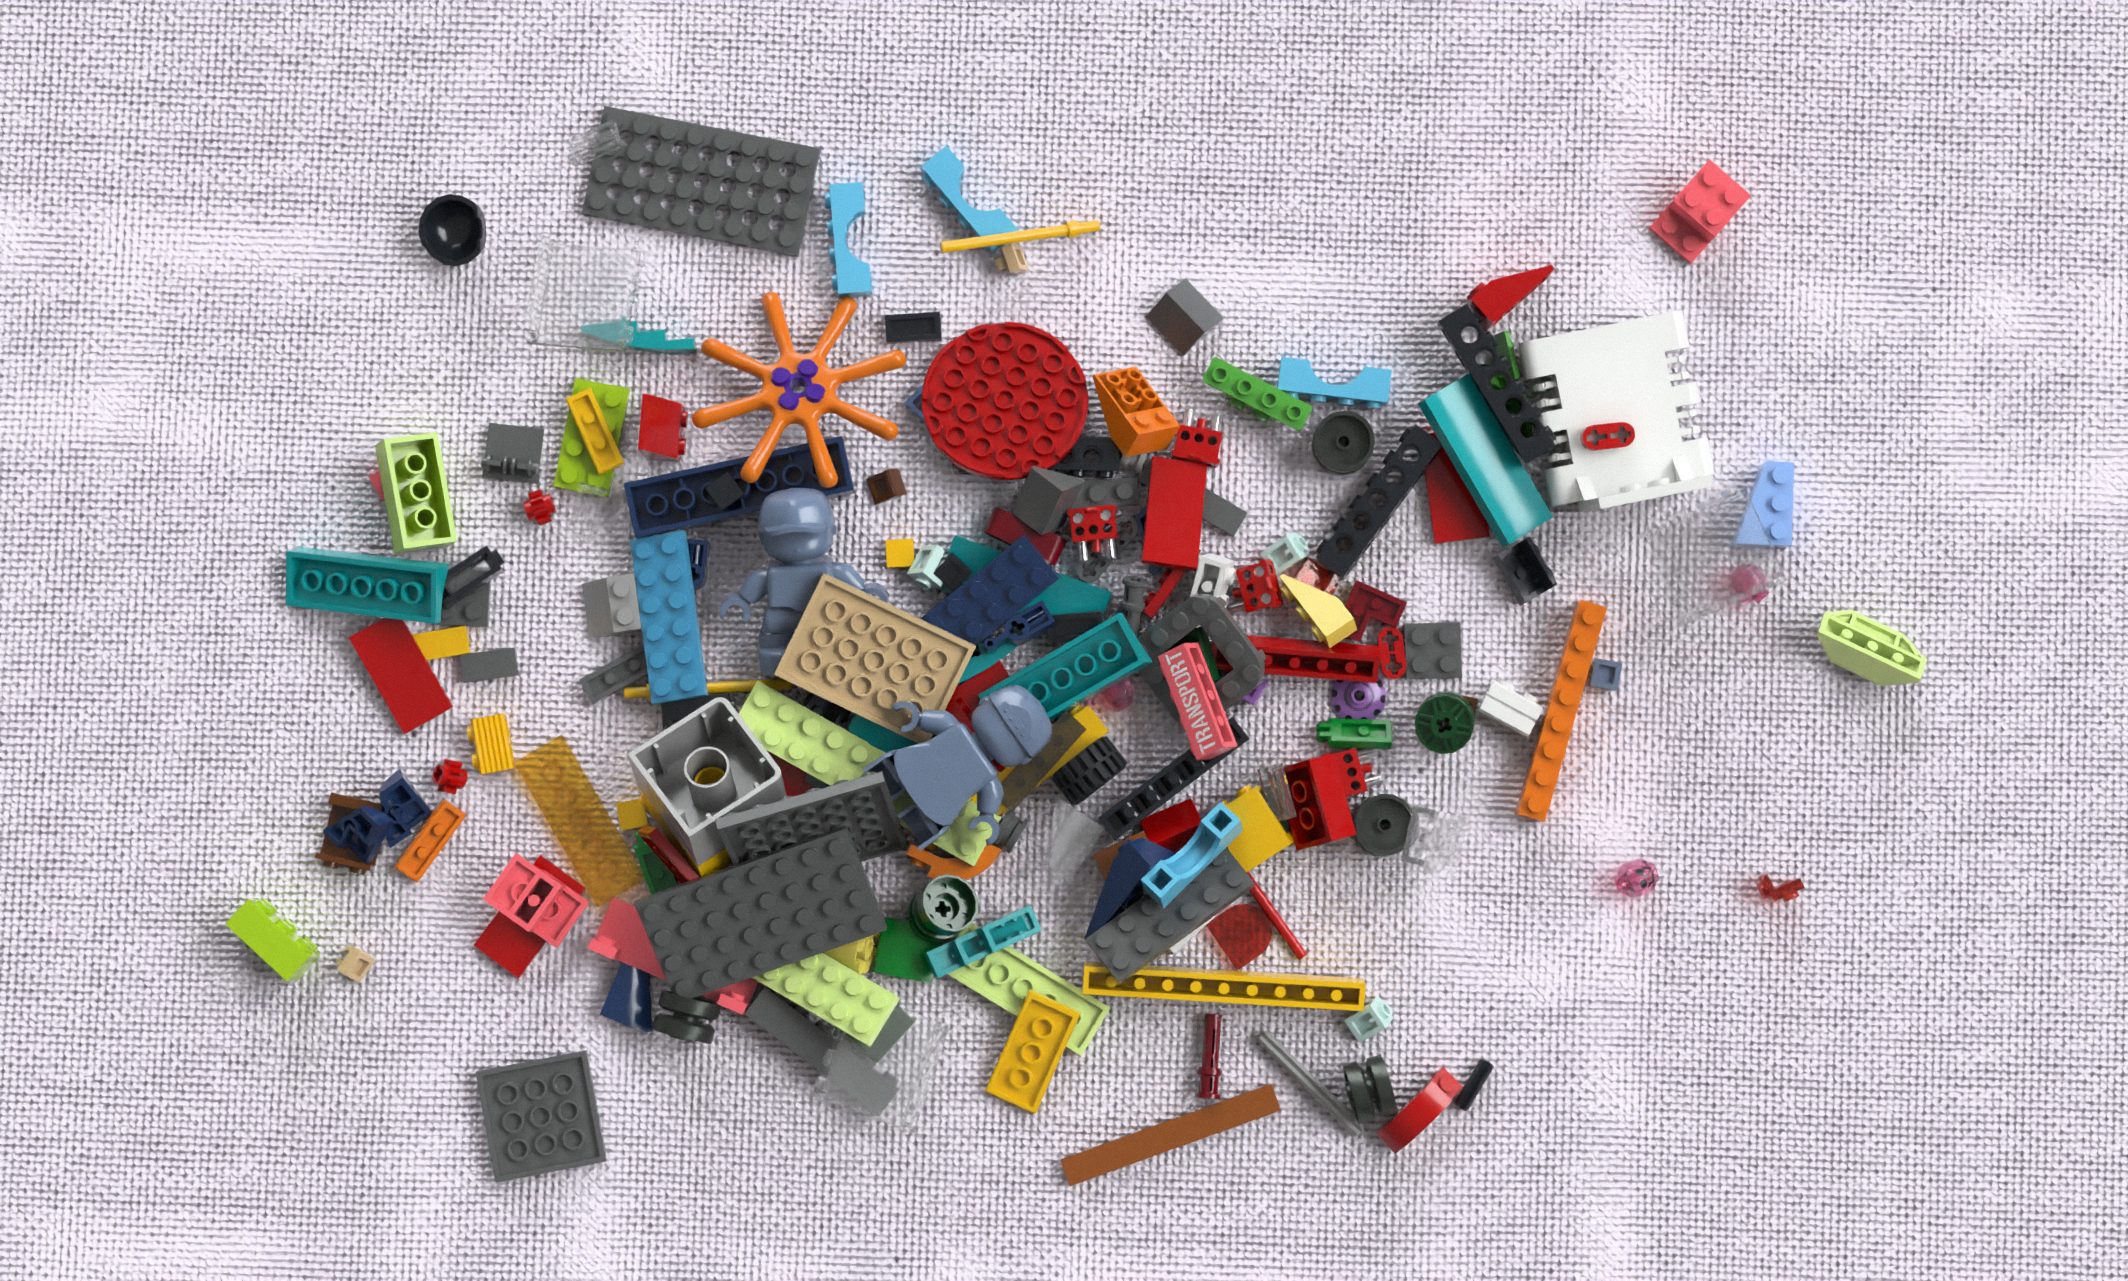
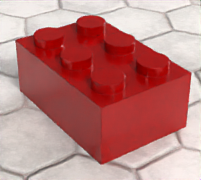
(1318, 802)

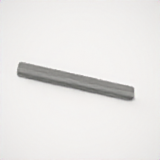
(1310, 1083)

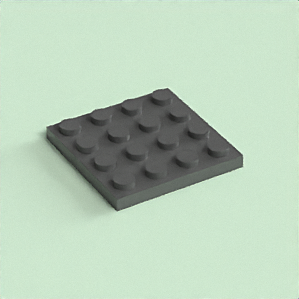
(541, 1116)

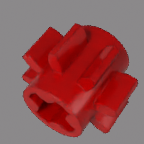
(539, 507)
(449, 776)

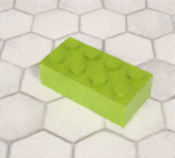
(415, 492)

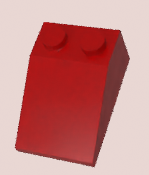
(1505, 293)
(662, 429)

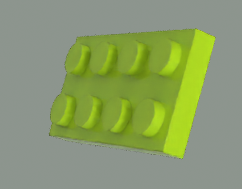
(574, 460)

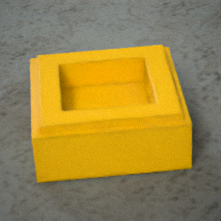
(899, 553)
(632, 814)

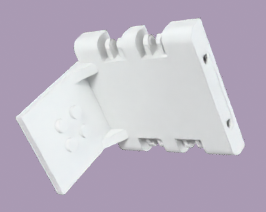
(1611, 378)

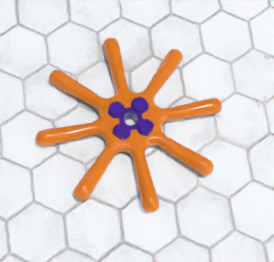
(792, 372)

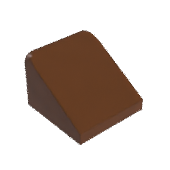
(886, 486)

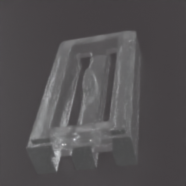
(593, 138)
(597, 515)
(1276, 791)

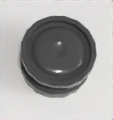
(1010, 830)

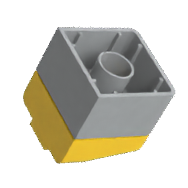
(700, 773)

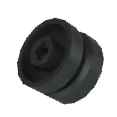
(1359, 443)
(1367, 824)
(686, 1022)
(1364, 1090)

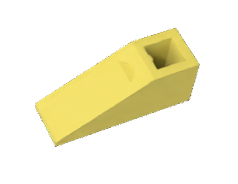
(1324, 612)

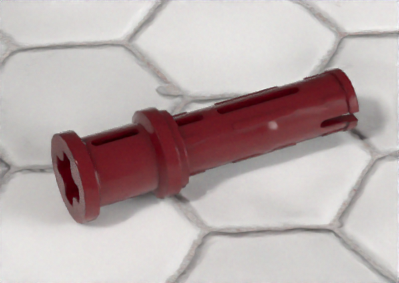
(1209, 1071)

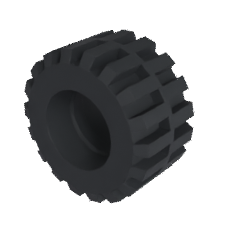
(1089, 770)

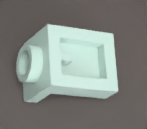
(1286, 552)
(924, 566)
(1370, 1021)

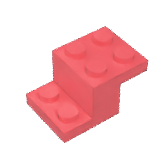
(1699, 212)
(536, 900)

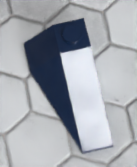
(1124, 879)

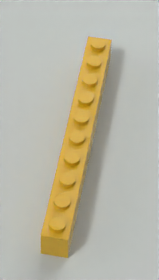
(1229, 987)

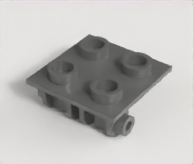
(513, 453)

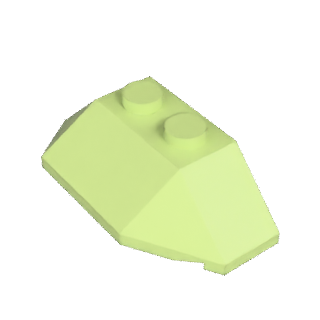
(1870, 649)

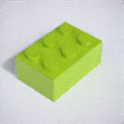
(273, 939)

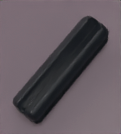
(1474, 1085)

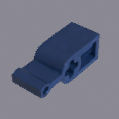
(701, 561)
(1034, 622)

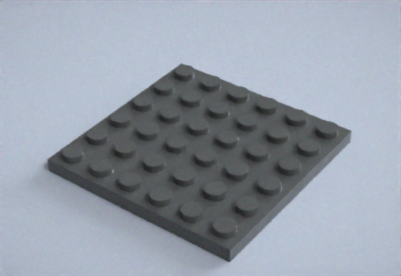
(859, 804)

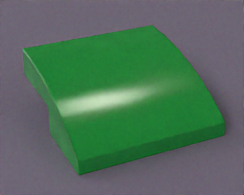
(902, 952)

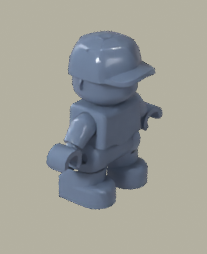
(796, 531)
(959, 764)

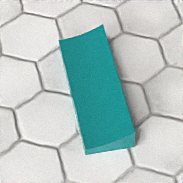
(1485, 460)
(365, 584)
(1063, 596)
(1081, 667)

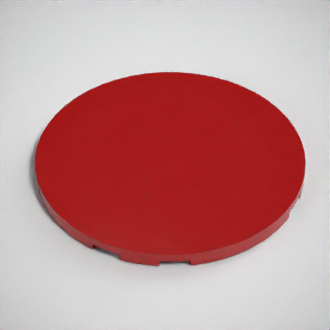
(1004, 400)

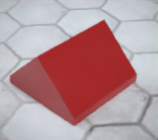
(1172, 826)

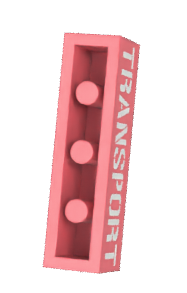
(1197, 701)

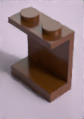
(330, 853)

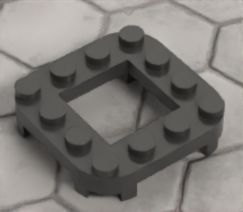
(1225, 633)

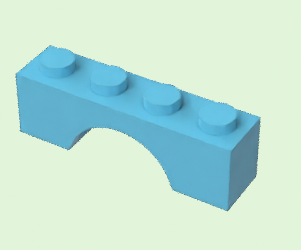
(945, 173)
(846, 206)
(1368, 388)
(1210, 839)

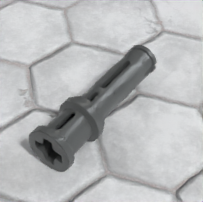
(1133, 601)

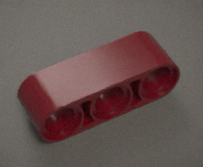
(1009, 528)

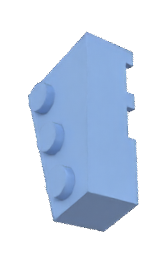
(1774, 501)

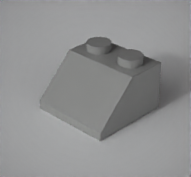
(612, 606)

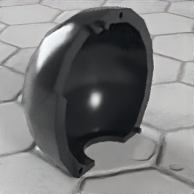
(453, 229)

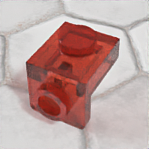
(1316, 576)
(1785, 891)

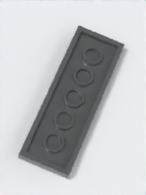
(1149, 930)

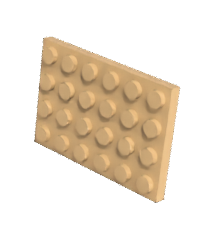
(872, 657)

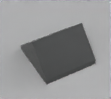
(1184, 316)
(1046, 499)

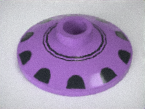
(1349, 708)

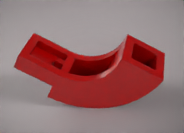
(1419, 1111)

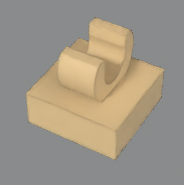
(1012, 260)
(355, 963)

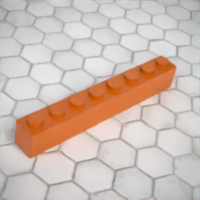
(1560, 711)

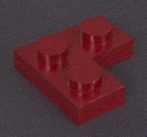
(1368, 603)

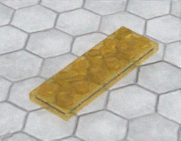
(580, 820)

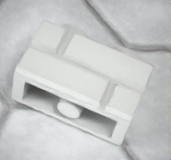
(1509, 708)

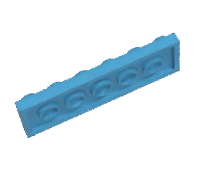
(669, 617)

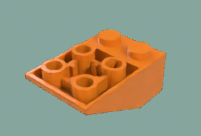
(1134, 412)

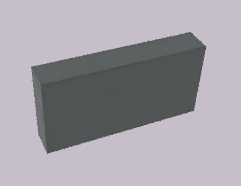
(489, 665)

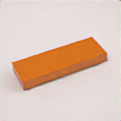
(430, 840)

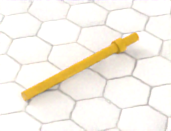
(1069, 229)
(715, 687)

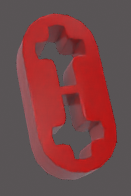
(1607, 443)
(1398, 652)

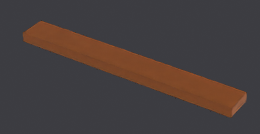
(1170, 1134)

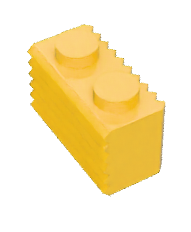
(492, 744)

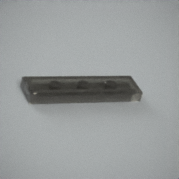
(1027, 776)

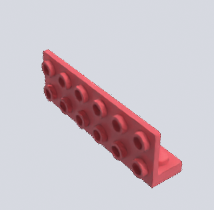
(625, 939)

